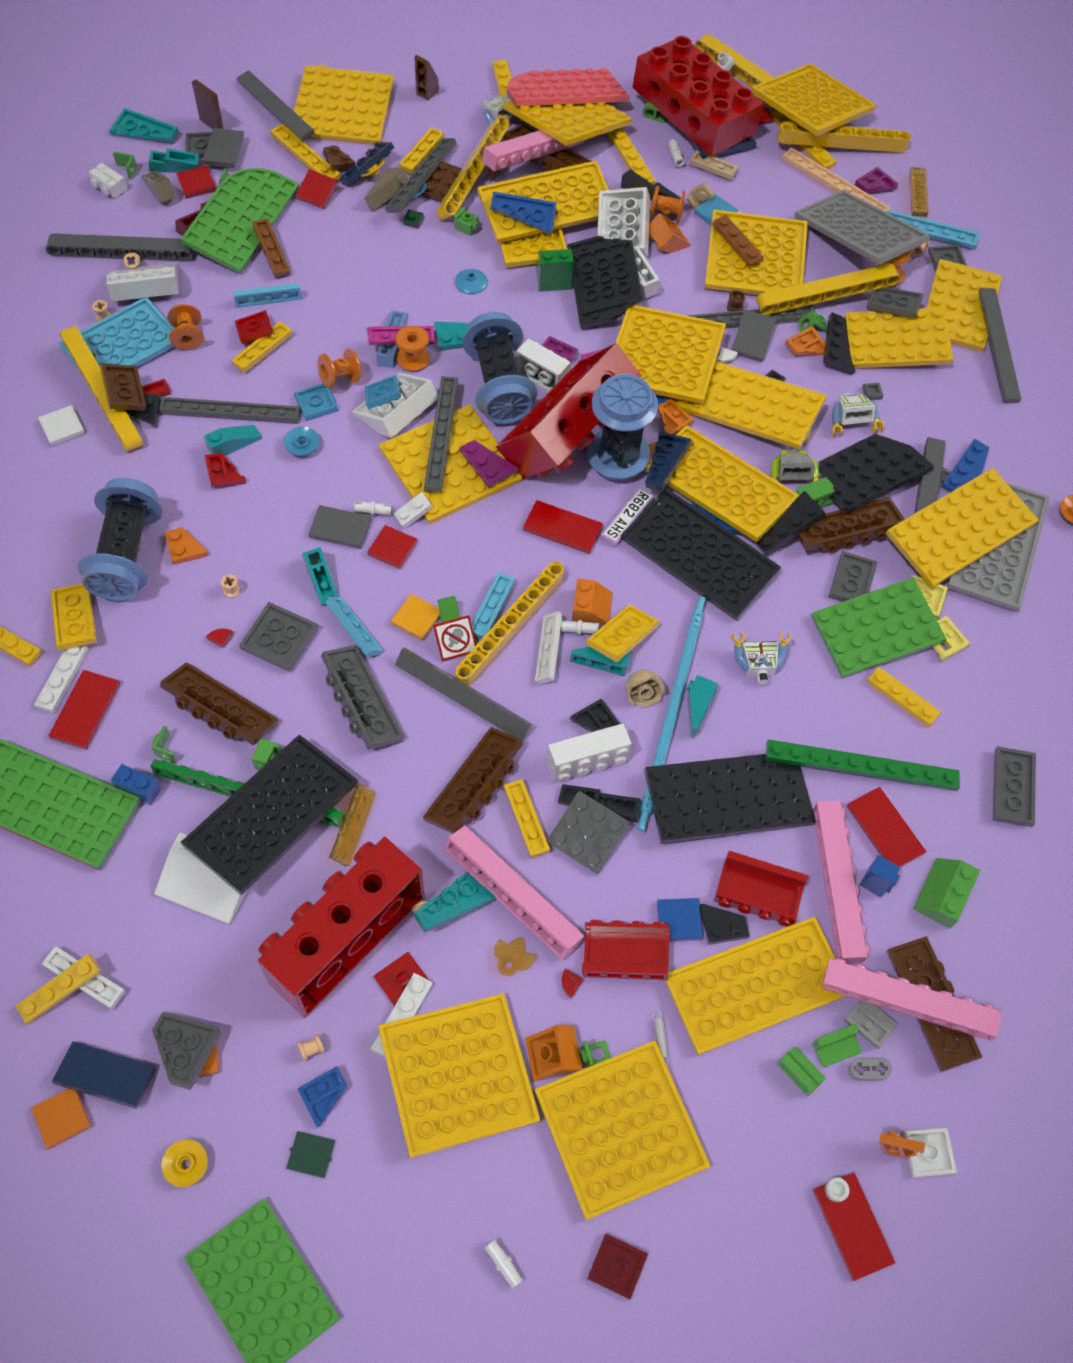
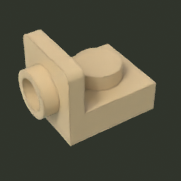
(699, 194)

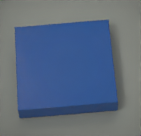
(682, 918)

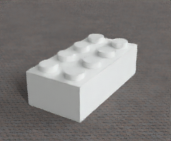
(588, 753)

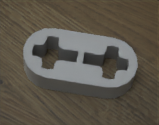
(869, 1064)

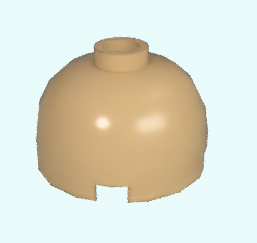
(644, 688)

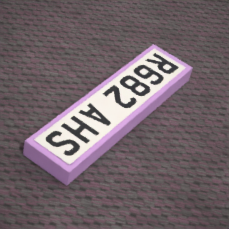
(626, 516)

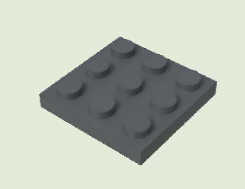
(278, 636)
(588, 832)

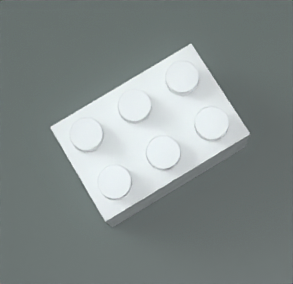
(541, 365)

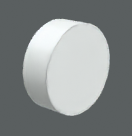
(837, 1189)

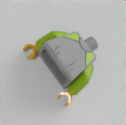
(794, 466)

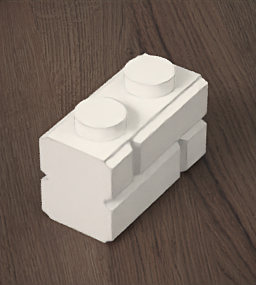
(107, 180)

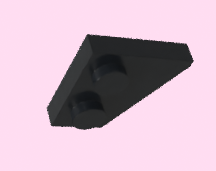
(151, 412)
(595, 717)
(723, 925)

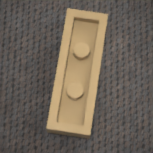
(714, 165)

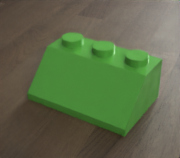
(946, 890)

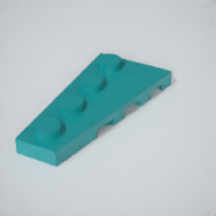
(142, 127)
(450, 334)
(454, 901)

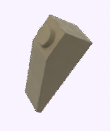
(159, 186)
(385, 187)

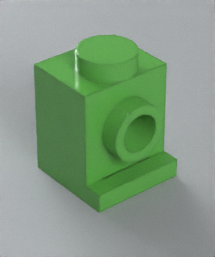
(466, 221)
(264, 753)

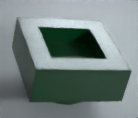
(413, 218)

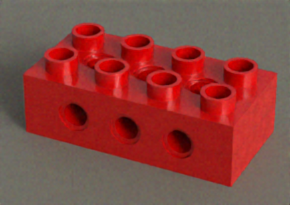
(697, 95)
(563, 416)
(342, 925)

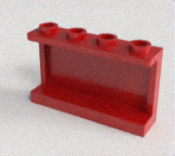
(760, 888)
(626, 950)

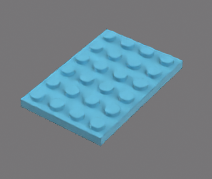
(128, 336)

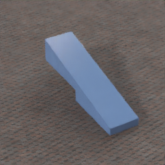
(387, 353)

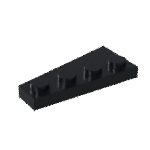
(837, 345)
(795, 520)

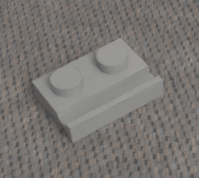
(871, 1023)

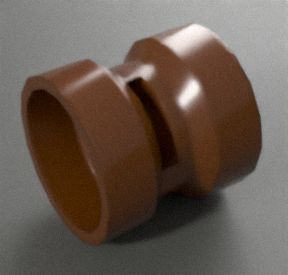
(736, 301)

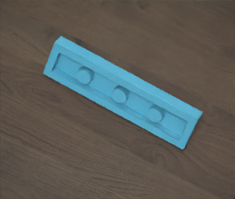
(267, 295)
(492, 604)
(354, 626)

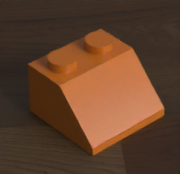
(667, 235)
(591, 602)
(553, 1052)

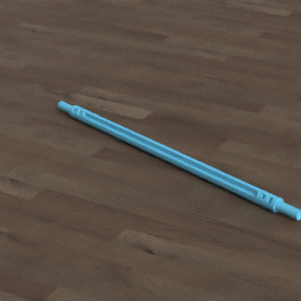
(674, 703)

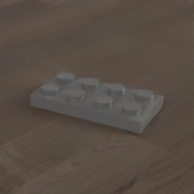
(1014, 786)

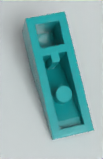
(231, 439)
(319, 574)
(594, 659)
(699, 698)

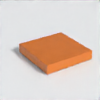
(60, 1118)

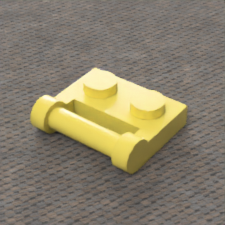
(955, 640)

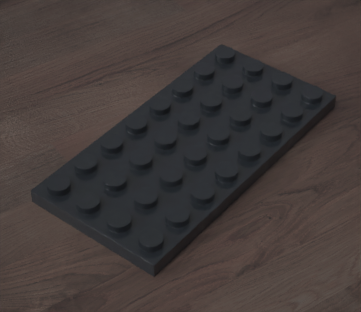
(701, 553)
(727, 797)
(269, 814)

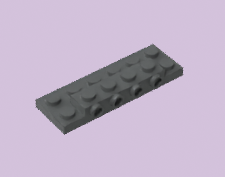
(360, 698)

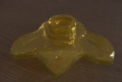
(514, 954)

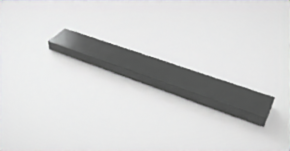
(275, 105)
(420, 176)
(733, 318)
(999, 345)
(229, 410)
(441, 435)
(463, 694)

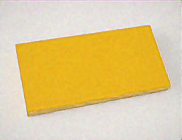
(73, 617)
(622, 633)

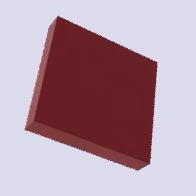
(617, 1266)

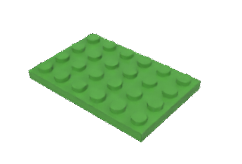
(878, 627)
(261, 1287)

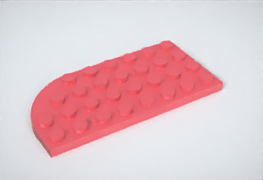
(565, 87)

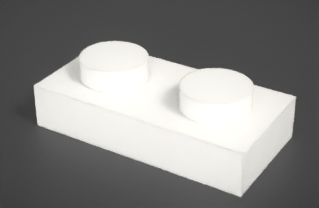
(413, 510)

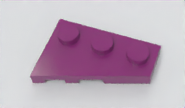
(486, 463)

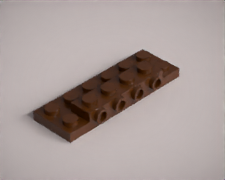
(552, 161)
(845, 529)
(218, 705)
(475, 781)
(920, 966)

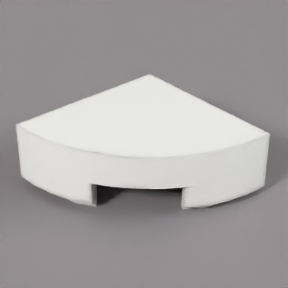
(726, 355)

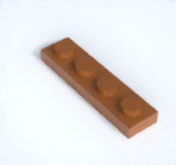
(737, 241)
(271, 247)

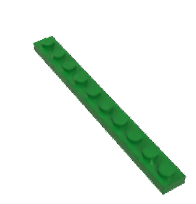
(862, 765)
(219, 785)

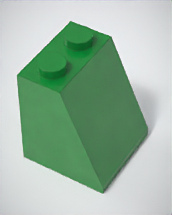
(554, 270)

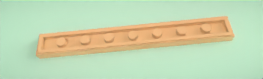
(827, 177)

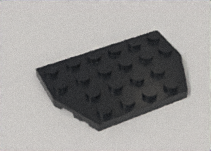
(604, 279)
(871, 470)

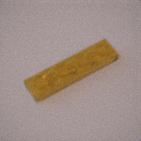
(918, 192)
(352, 825)

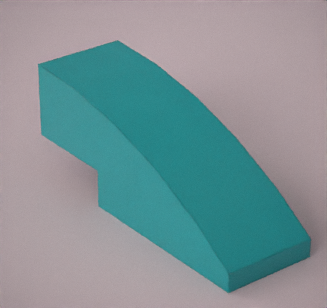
(172, 161)

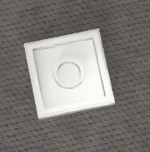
(61, 425)
(937, 1155)

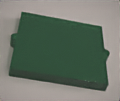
(310, 1154)

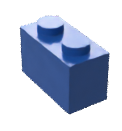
(136, 783)
(880, 876)

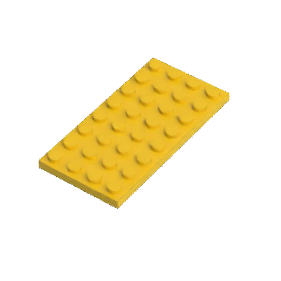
(572, 188)
(758, 405)
(729, 486)
(961, 527)
(752, 986)

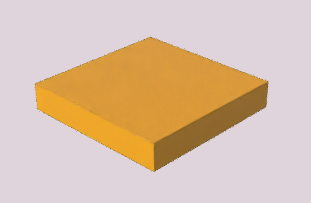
(416, 617)

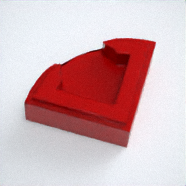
(220, 636)
(570, 983)

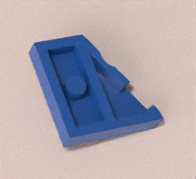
(322, 1094)

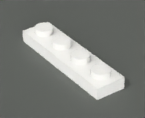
(548, 648)
(61, 678)
(98, 987)
(407, 1005)

